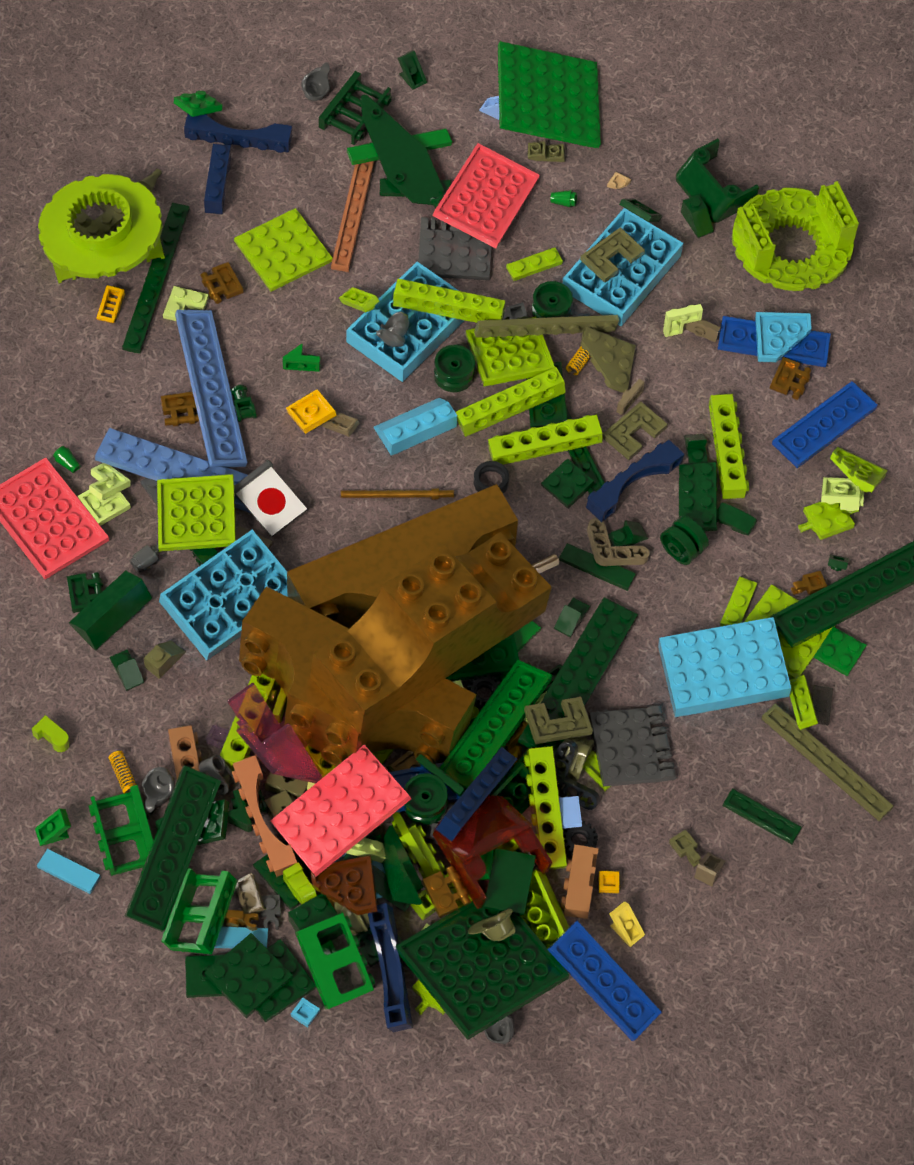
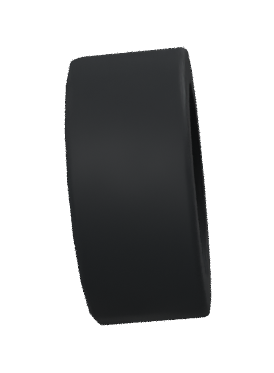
(492, 466)

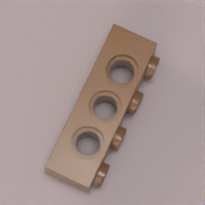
(181, 738)

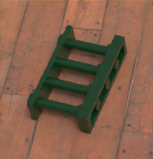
(345, 95)

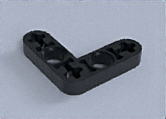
(561, 776)

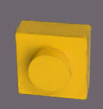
(608, 881)

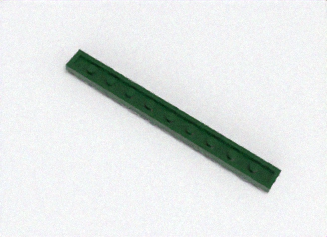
(155, 279)

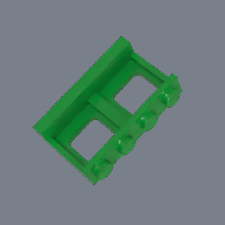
(136, 830)
(211, 916)
(323, 965)

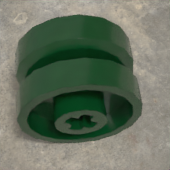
(552, 300)
(454, 368)
(684, 540)
(427, 800)

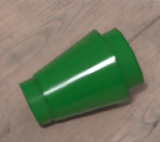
(564, 198)
(66, 459)

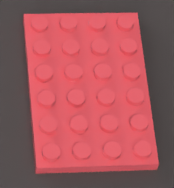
(486, 195)
(47, 519)
(340, 810)

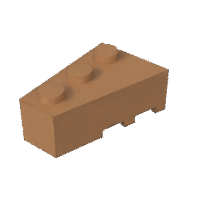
(580, 882)

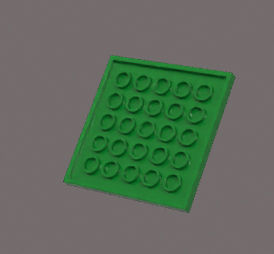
(548, 95)

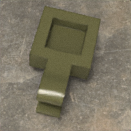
(685, 845)

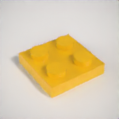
(311, 411)

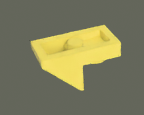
(626, 924)

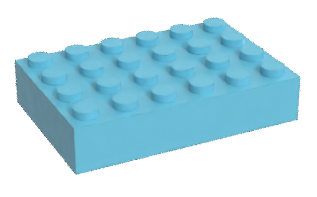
(634, 280)
(422, 338)
(222, 591)
(724, 667)

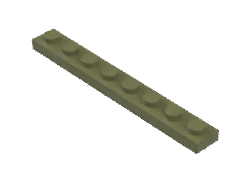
(541, 326)
(827, 762)

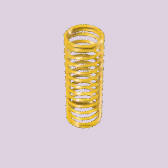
(576, 360)
(113, 765)

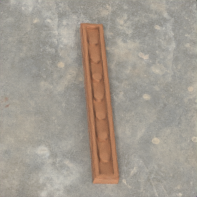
(352, 216)

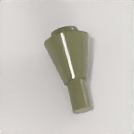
(149, 181)

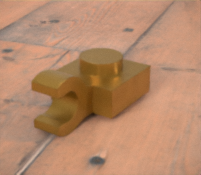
(811, 582)
(238, 918)

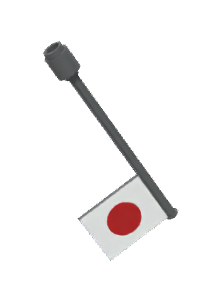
(263, 495)

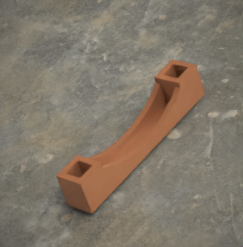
(249, 775)

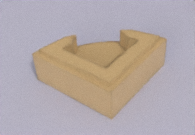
(618, 180)

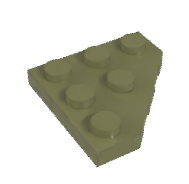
(610, 357)

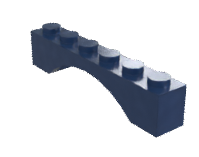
(272, 137)
(660, 461)
(476, 794)
(396, 1000)

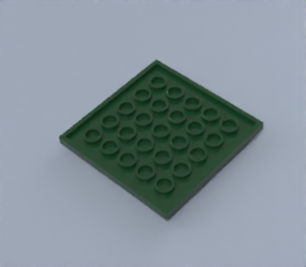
(479, 977)

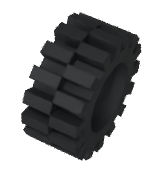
(481, 682)
(586, 830)

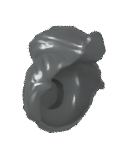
(316, 83)
(394, 330)
(157, 787)
(501, 1031)

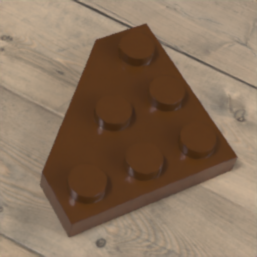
(349, 884)

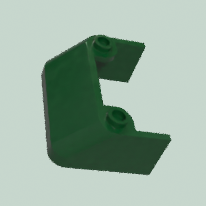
(696, 180)

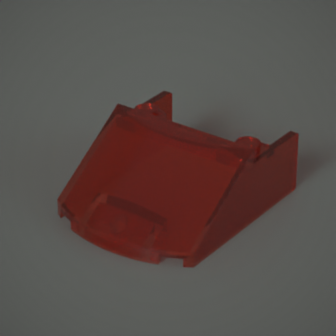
(487, 829)

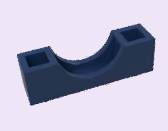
(216, 180)

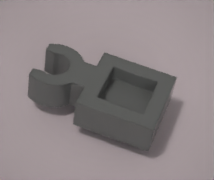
(515, 312)
(272, 909)

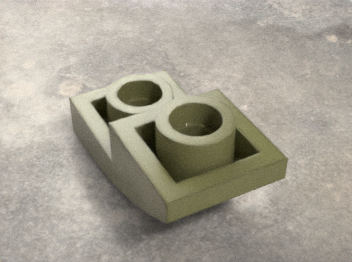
(541, 152)

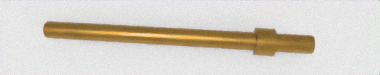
(434, 493)

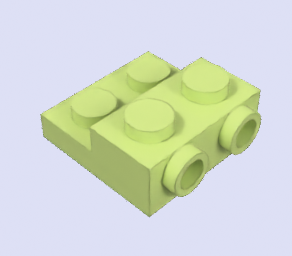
(843, 492)

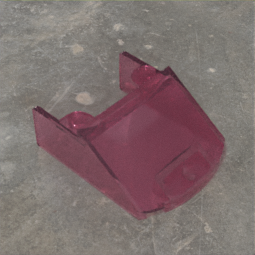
(274, 746)

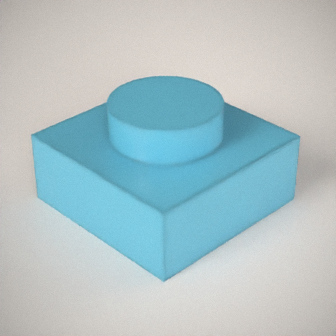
(305, 1012)

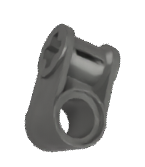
(218, 769)

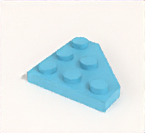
(779, 333)

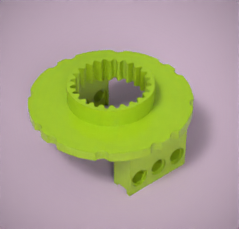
(824, 216)
(106, 256)

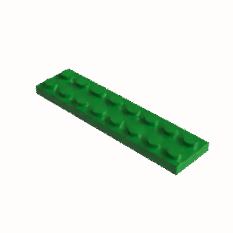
(495, 722)

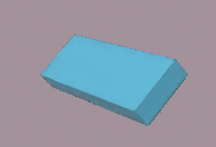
(68, 871)
(231, 936)

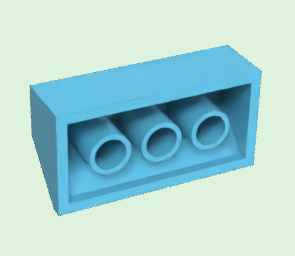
(417, 425)

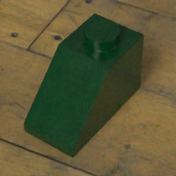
(697, 216)

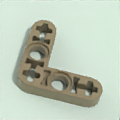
(635, 554)

